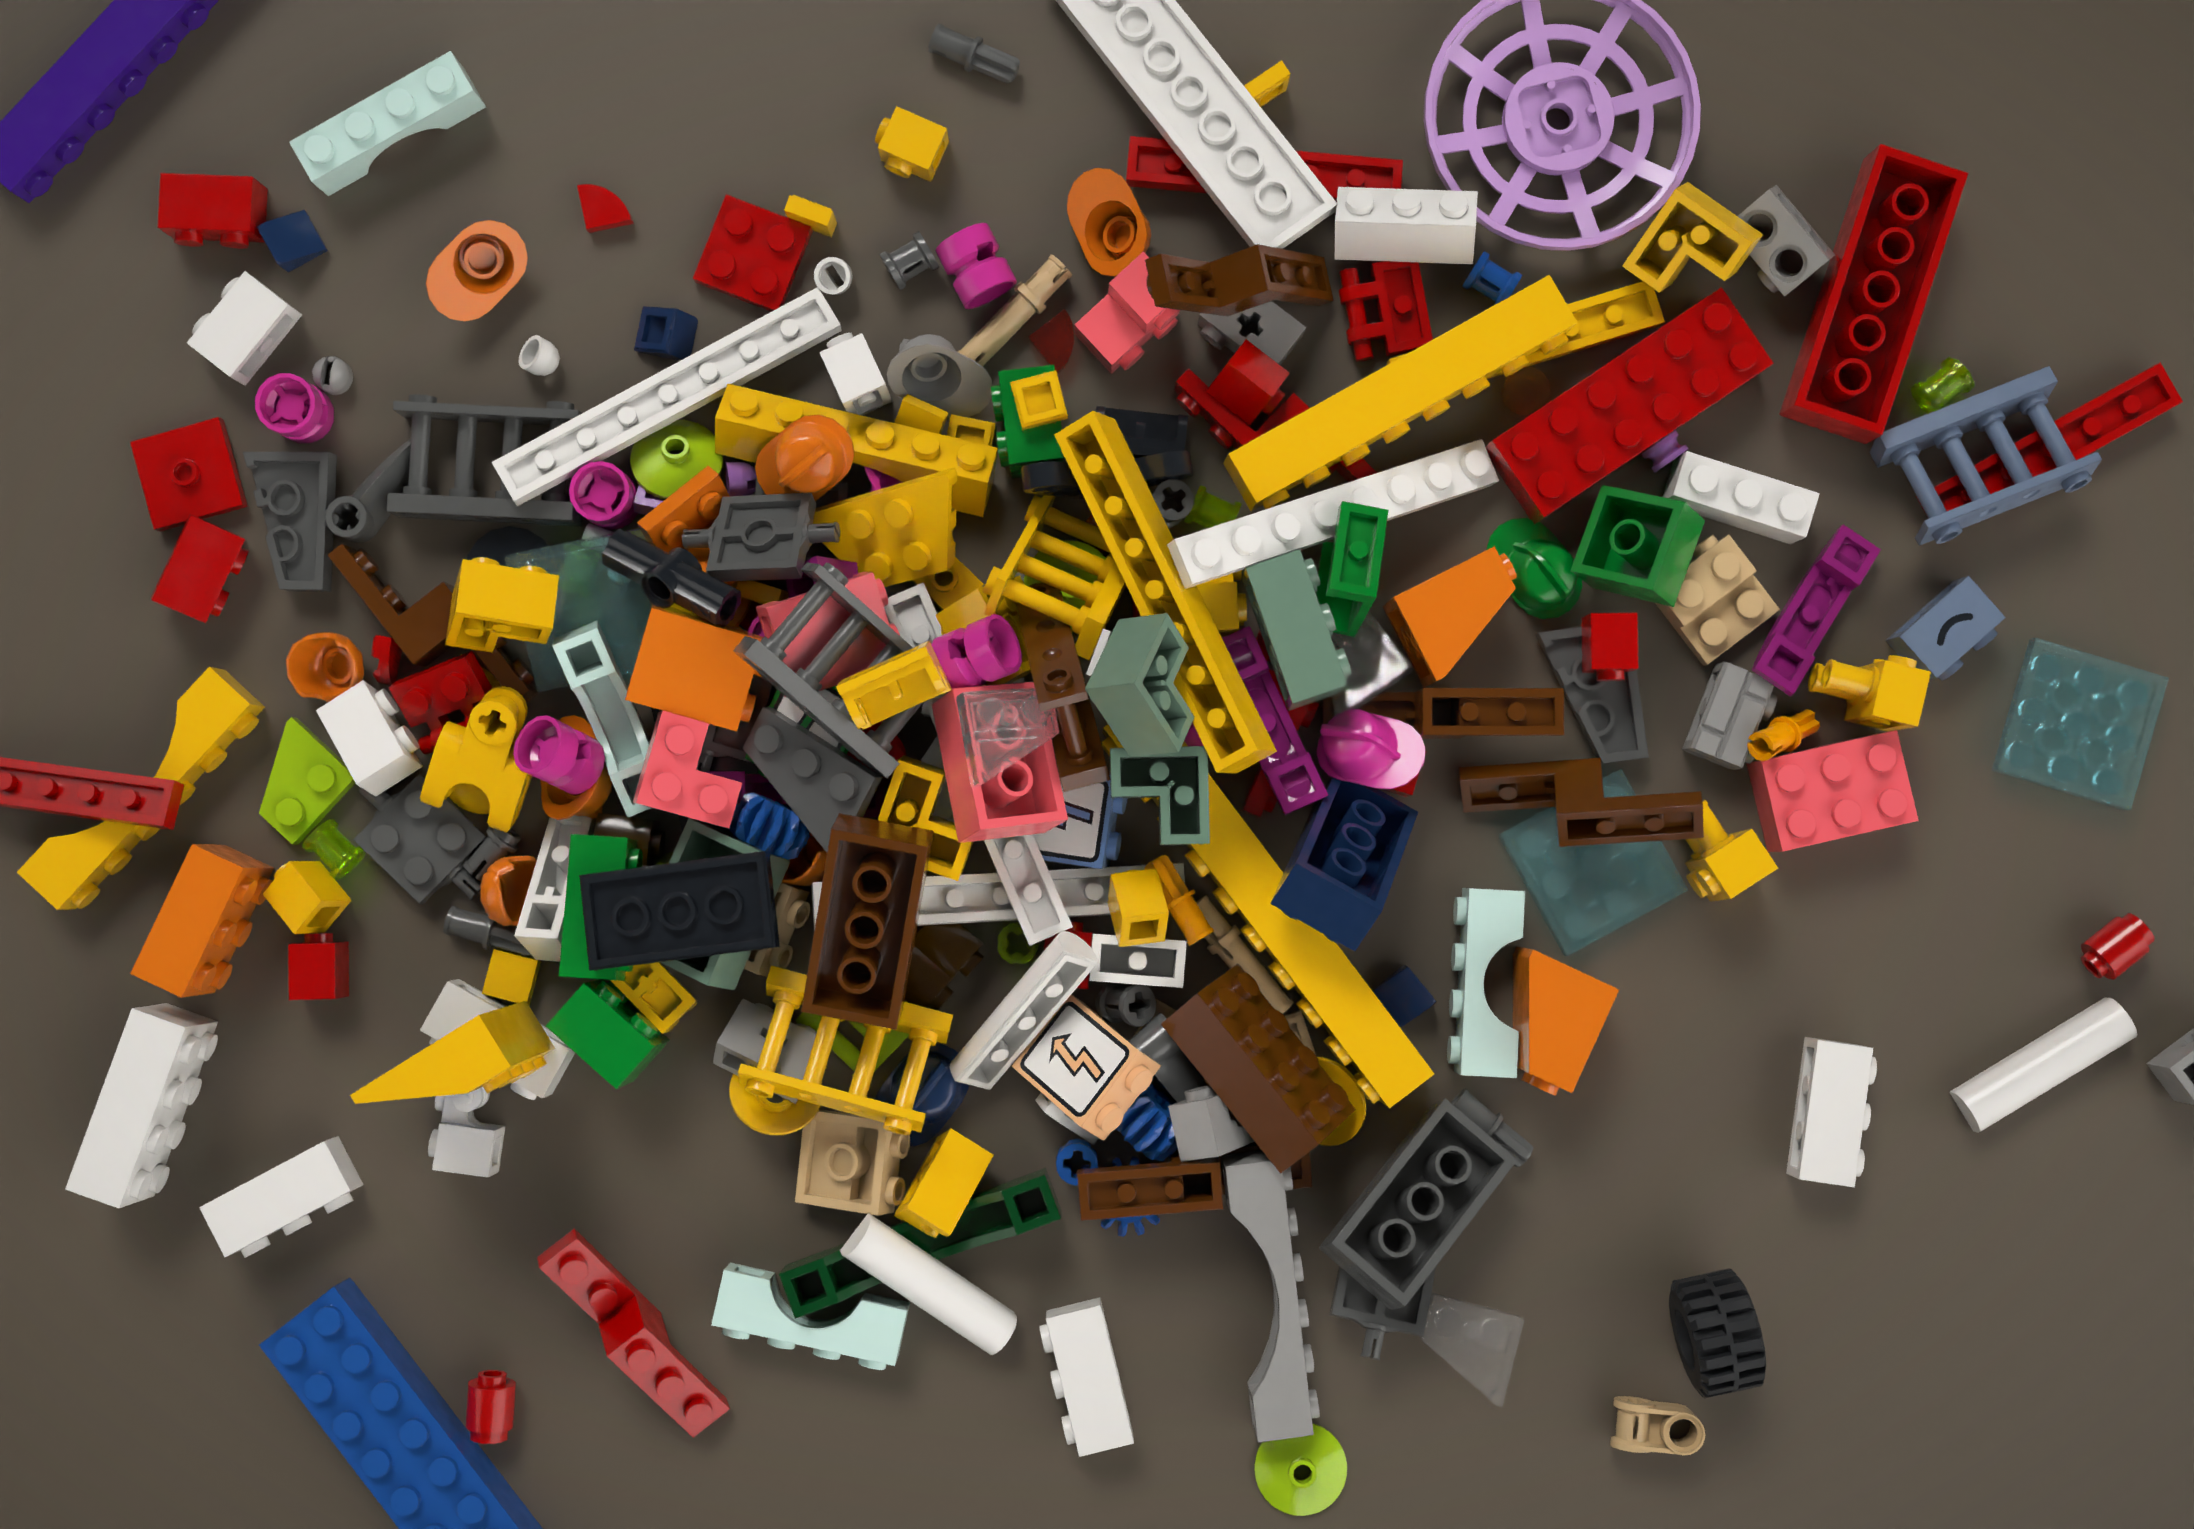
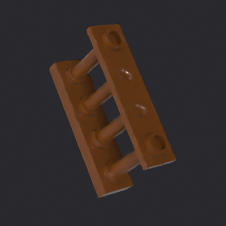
(1062, 686)

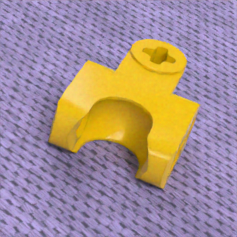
(483, 757)

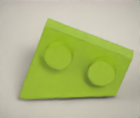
(303, 783)

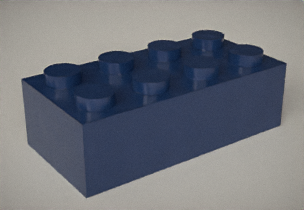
(1345, 861)

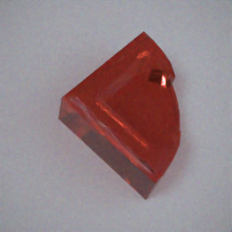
(1055, 340)

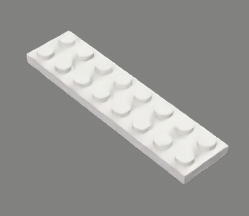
(1206, 117)

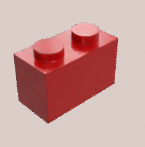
(211, 209)
(199, 569)

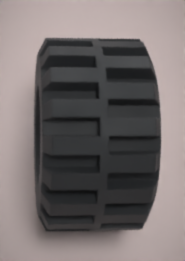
(1717, 1333)

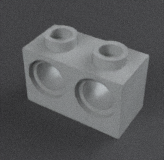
(1789, 232)

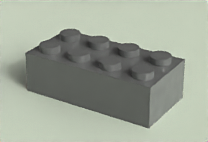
(1418, 1204)

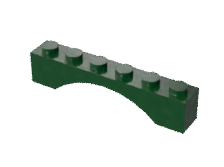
(988, 1217)

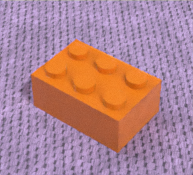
(203, 921)

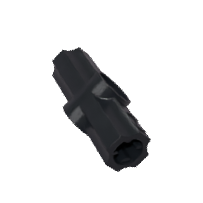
(671, 577)

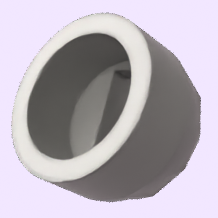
(340, 375)

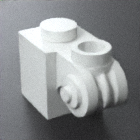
(461, 1141)

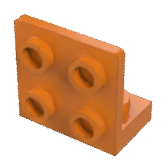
(689, 508)

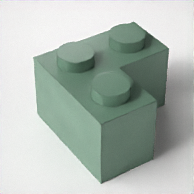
(1137, 687)
(1177, 782)

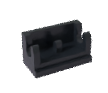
(1149, 432)

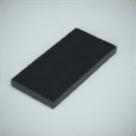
(679, 910)

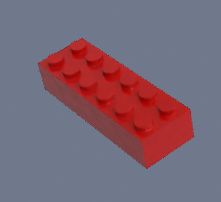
(1873, 294)
(1628, 405)

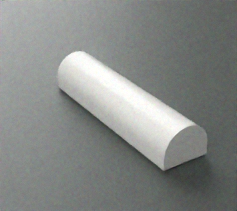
(1024, 1011)
(2044, 1063)
(930, 1285)

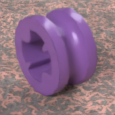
(1665, 451)

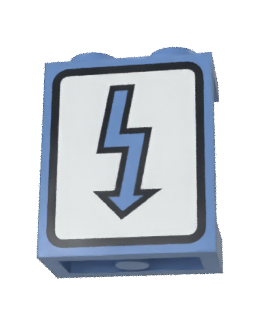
(1089, 833)

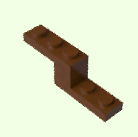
(1238, 280)
(424, 625)
(1469, 711)
(1580, 803)
(1164, 1186)

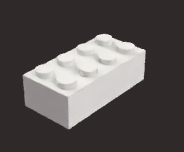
(143, 1105)

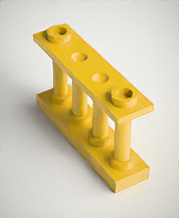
(1099, 597)
(921, 1023)

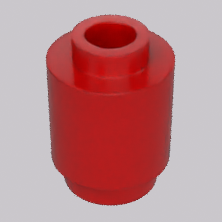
(2116, 946)
(490, 1407)

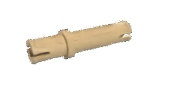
(1017, 311)
(1233, 951)

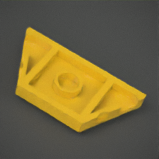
(897, 529)

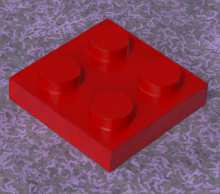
(752, 254)

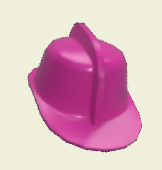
(1370, 750)

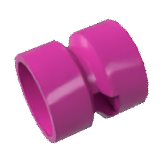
(973, 260)
(284, 403)
(603, 495)
(979, 653)
(559, 755)

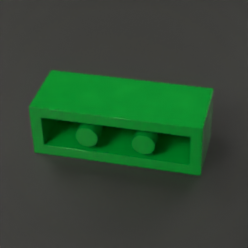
(588, 856)

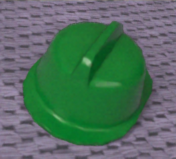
(1541, 565)

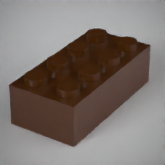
(867, 920)
(1259, 1067)

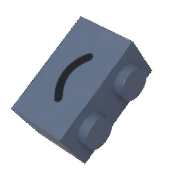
(1947, 628)

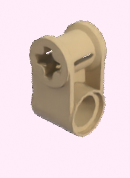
(1646, 1424)

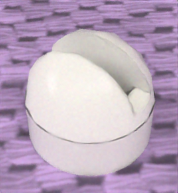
(826, 282)
(539, 356)

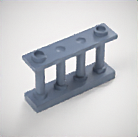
(1987, 414)

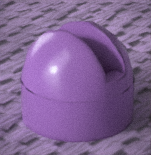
(740, 478)

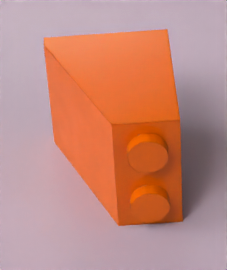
(1449, 611)
(692, 669)
(1556, 1018)

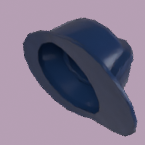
(937, 1093)

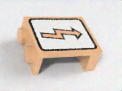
(1086, 1068)

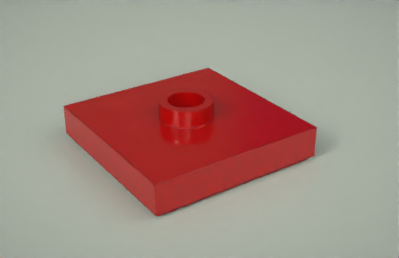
(188, 473)

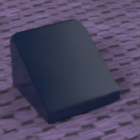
(292, 240)
(666, 333)
(1404, 996)

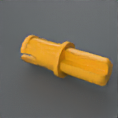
(1782, 735)
(1180, 901)

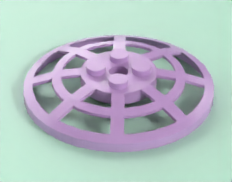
(1589, 111)

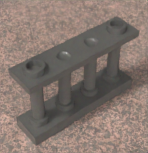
(462, 500)
(803, 686)

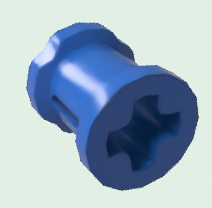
(1491, 279)
(1066, 1152)

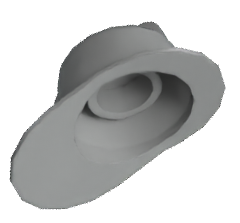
(940, 376)

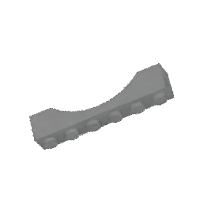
(1279, 1385)

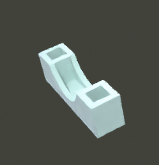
(350, 141)
(602, 694)
(1487, 924)
(753, 1305)

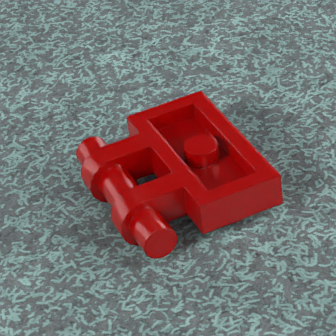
(1400, 306)
(438, 691)

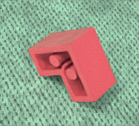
(1124, 319)
(671, 777)

